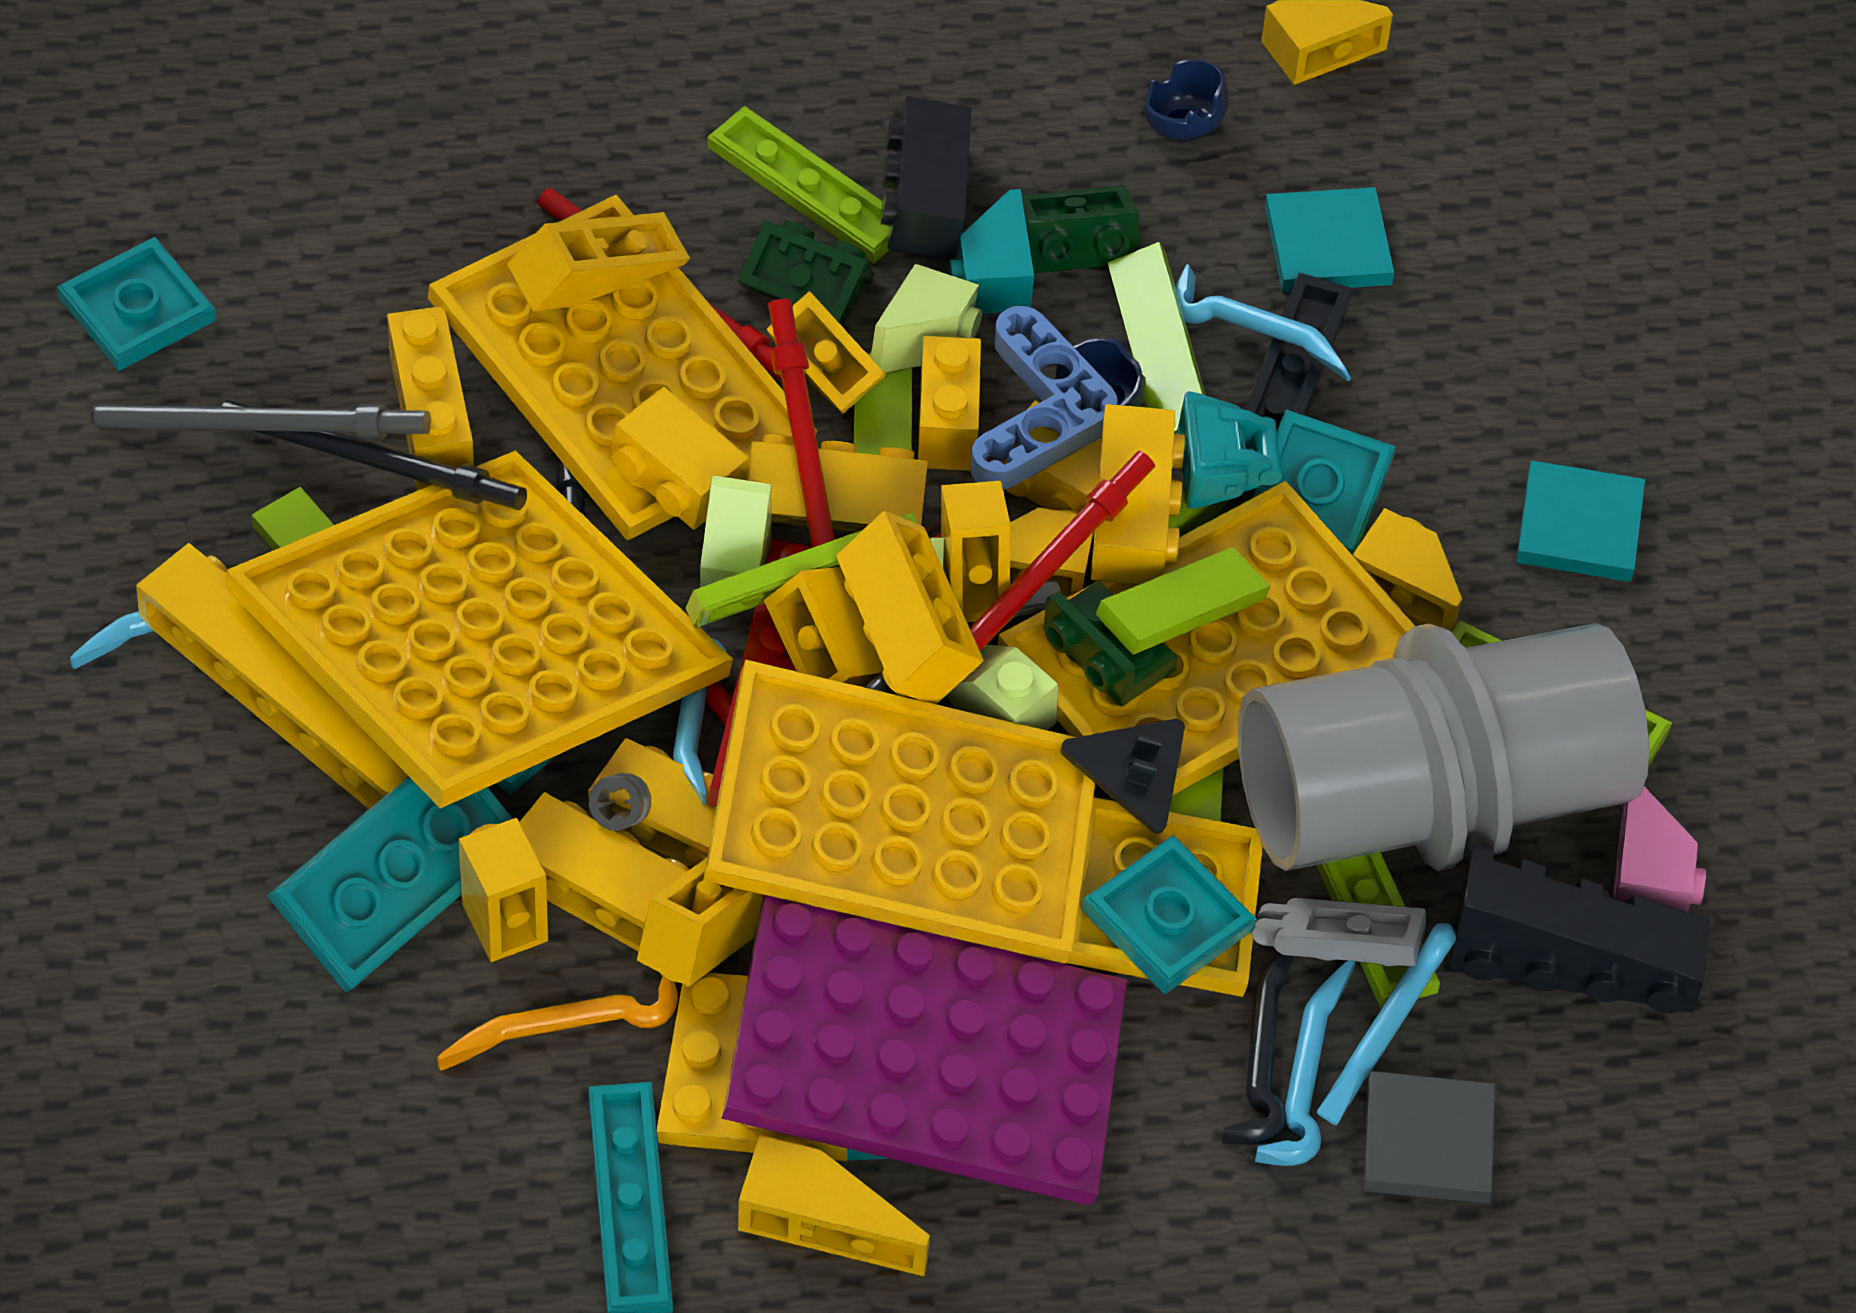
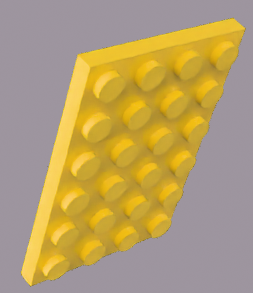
(600, 360)
(1314, 622)
(901, 813)

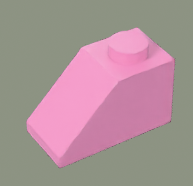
(1656, 857)

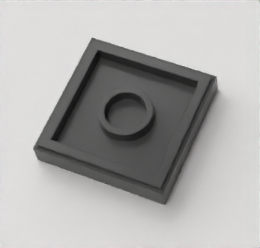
(1429, 1137)

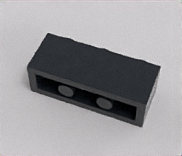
(926, 177)

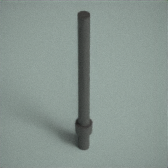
(367, 420)

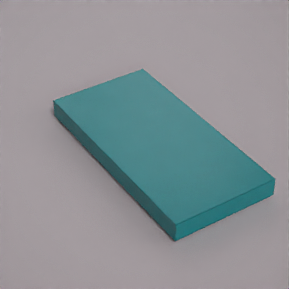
(382, 879)

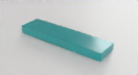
(630, 1199)

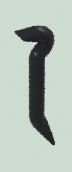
(1262, 1058)

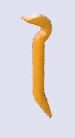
(561, 1018)

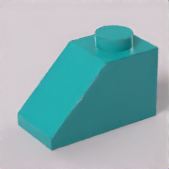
(997, 256)

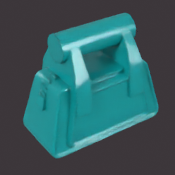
(1218, 453)

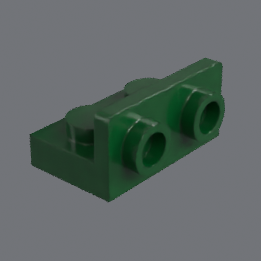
(1080, 228)
(791, 263)
(1107, 663)

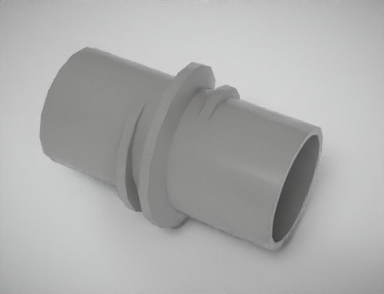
(1442, 746)

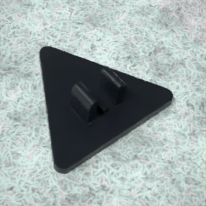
(1133, 767)

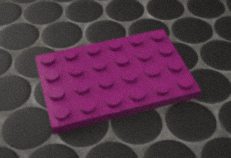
(926, 1050)

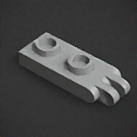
(1342, 931)

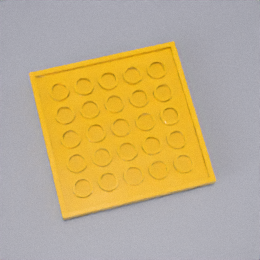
(477, 630)

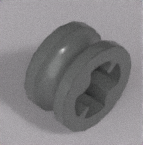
(600, 803)

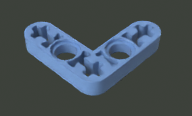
(1058, 407)

